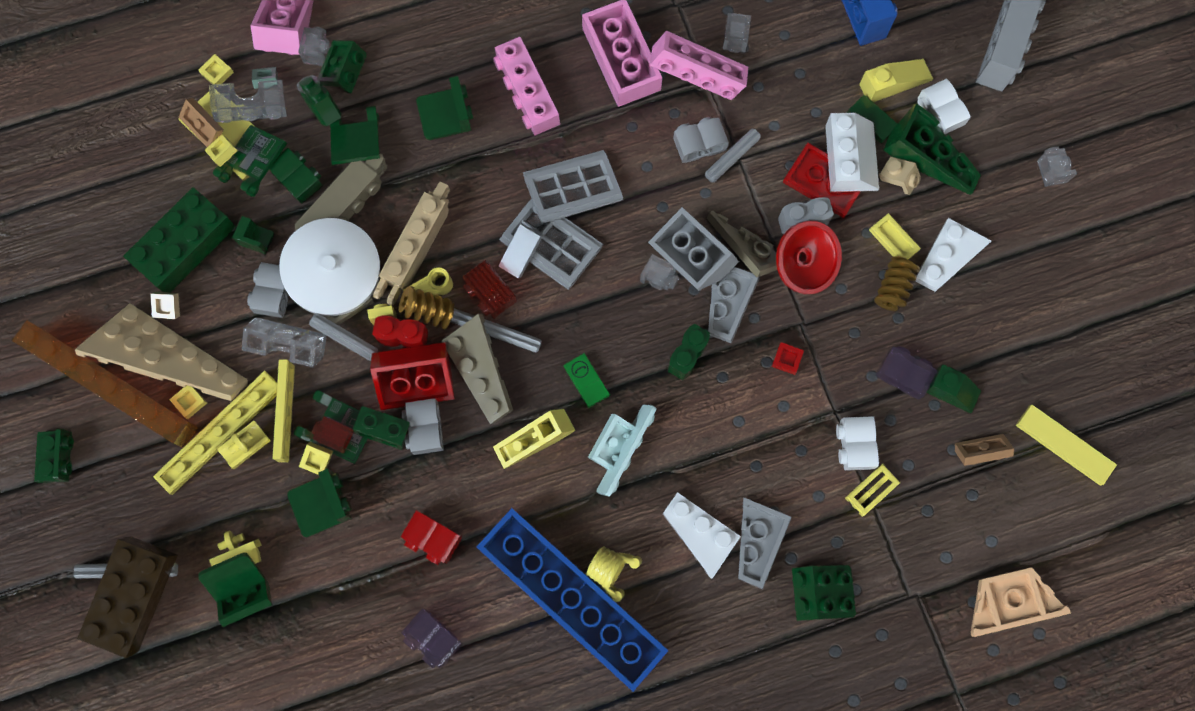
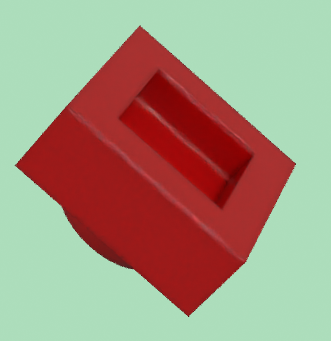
(787, 358)

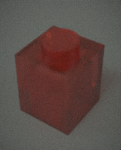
(332, 434)

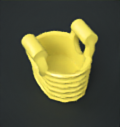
(607, 567)

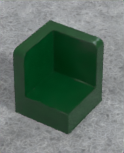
(253, 236)

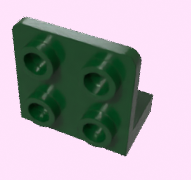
(445, 111)
(319, 504)
(236, 588)
(823, 592)

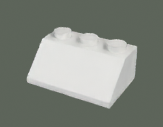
(851, 153)

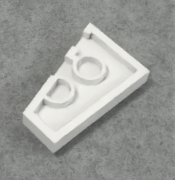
(949, 253)
(702, 533)

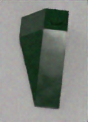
(924, 143)

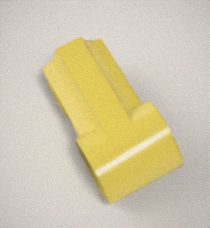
(427, 284)

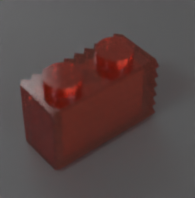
(488, 289)

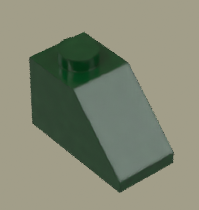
(954, 388)

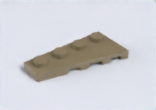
(475, 361)

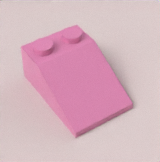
(280, 25)

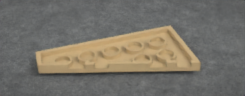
(160, 353)

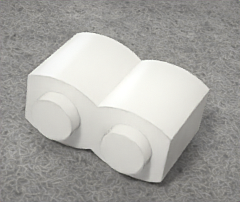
(945, 105)
(858, 443)

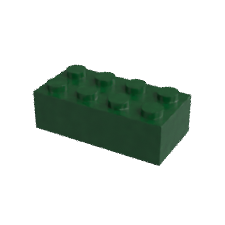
(179, 241)

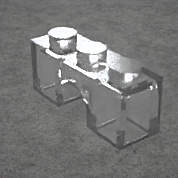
(229, 107)
(266, 336)

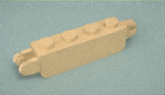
(414, 243)

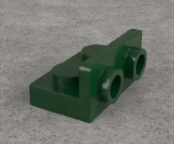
(342, 65)
(381, 427)
(53, 456)

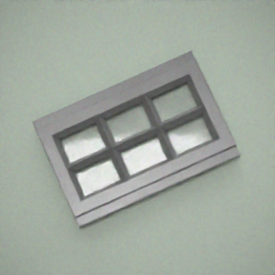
(572, 186)
(563, 249)

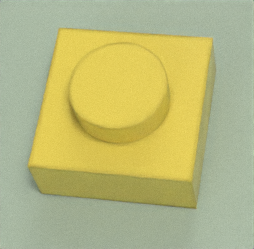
(216, 70)
(221, 150)
(381, 310)
(188, 401)
(315, 458)

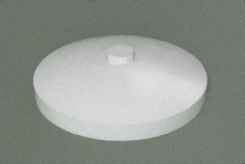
(330, 267)

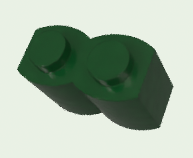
(319, 100)
(295, 176)
(686, 355)

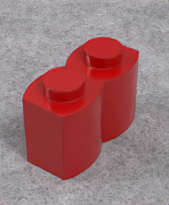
(394, 333)
(431, 538)

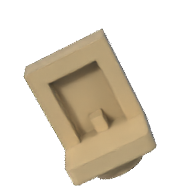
(901, 173)

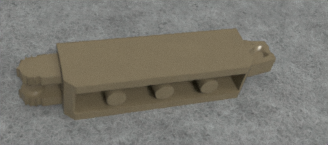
(347, 192)

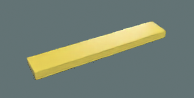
(217, 432)

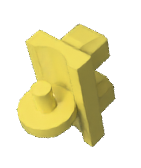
(243, 444)
(231, 542)

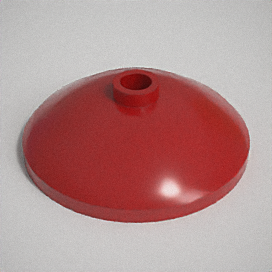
(819, 259)

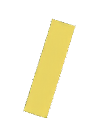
(283, 412)
(1066, 445)

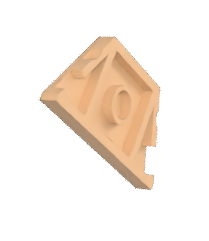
(1013, 601)

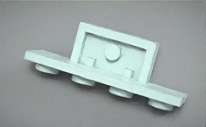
(618, 444)

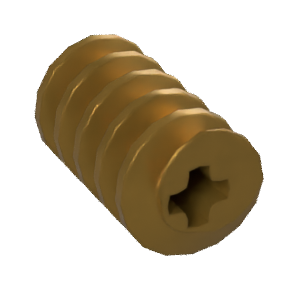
(895, 283)
(426, 305)

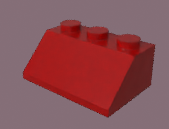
(412, 375)

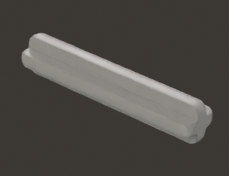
(732, 155)
(342, 336)

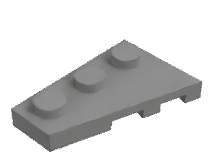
(730, 302)
(760, 541)

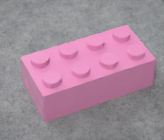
(621, 52)

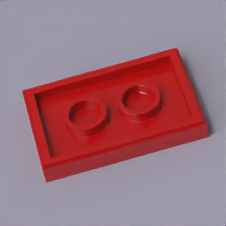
(811, 178)

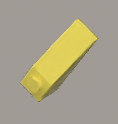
(894, 78)
(534, 437)

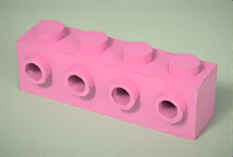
(699, 65)
(527, 86)

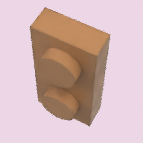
(200, 122)
(984, 449)

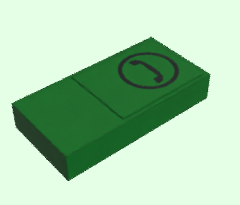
(586, 380)

